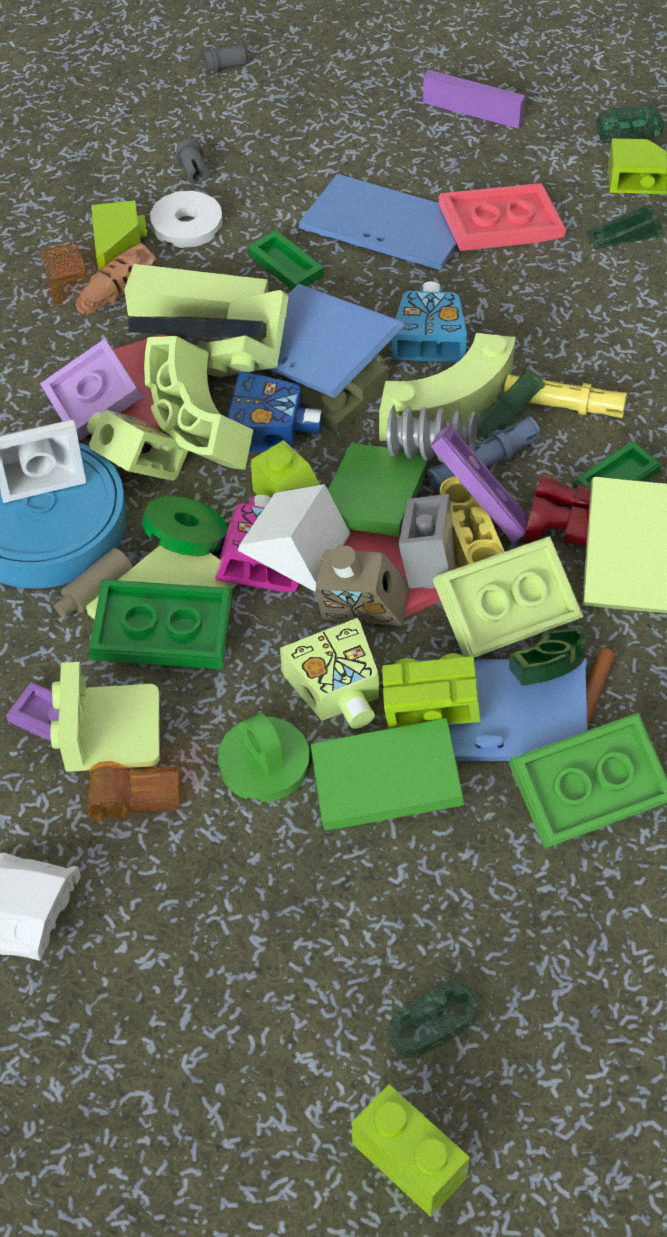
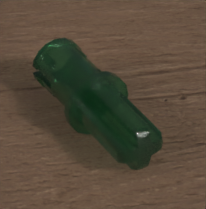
(510, 403)

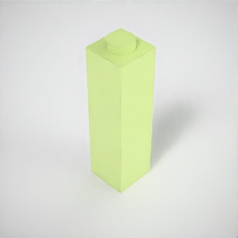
(186, 292)

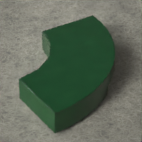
(551, 658)

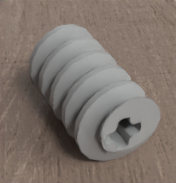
(419, 433)

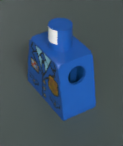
(272, 411)

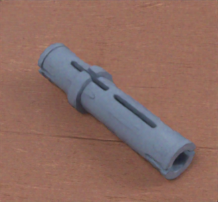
(497, 447)

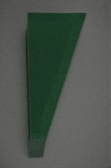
(630, 228)

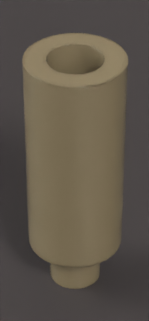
(87, 584)

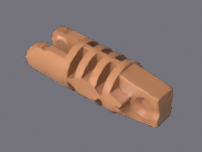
(111, 280)

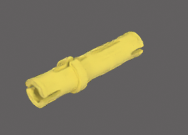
(577, 398)

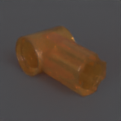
(119, 791)

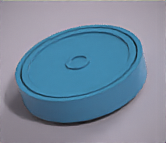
(63, 531)

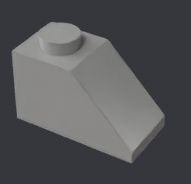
(427, 540)

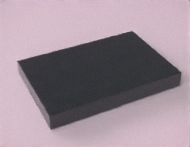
(196, 326)

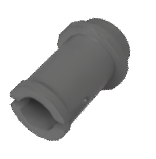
(223, 57)
(190, 155)

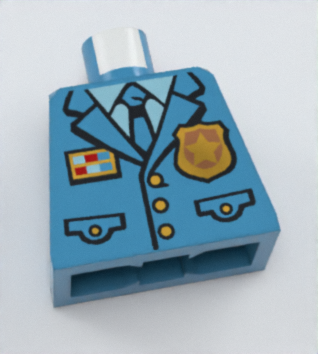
(432, 326)

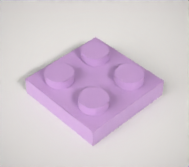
(91, 385)

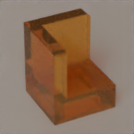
(60, 266)

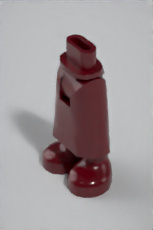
(549, 514)

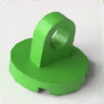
(263, 758)

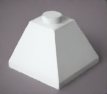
(40, 461)

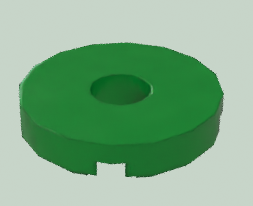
(184, 525)

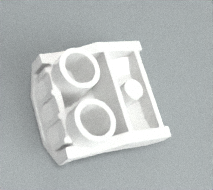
(30, 903)

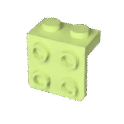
(245, 352)
(104, 722)

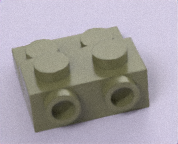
(351, 399)

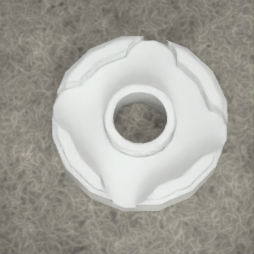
(182, 234)

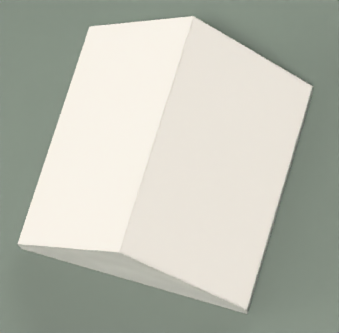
(296, 532)

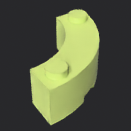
(464, 387)
(184, 405)

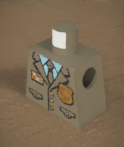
(360, 587)

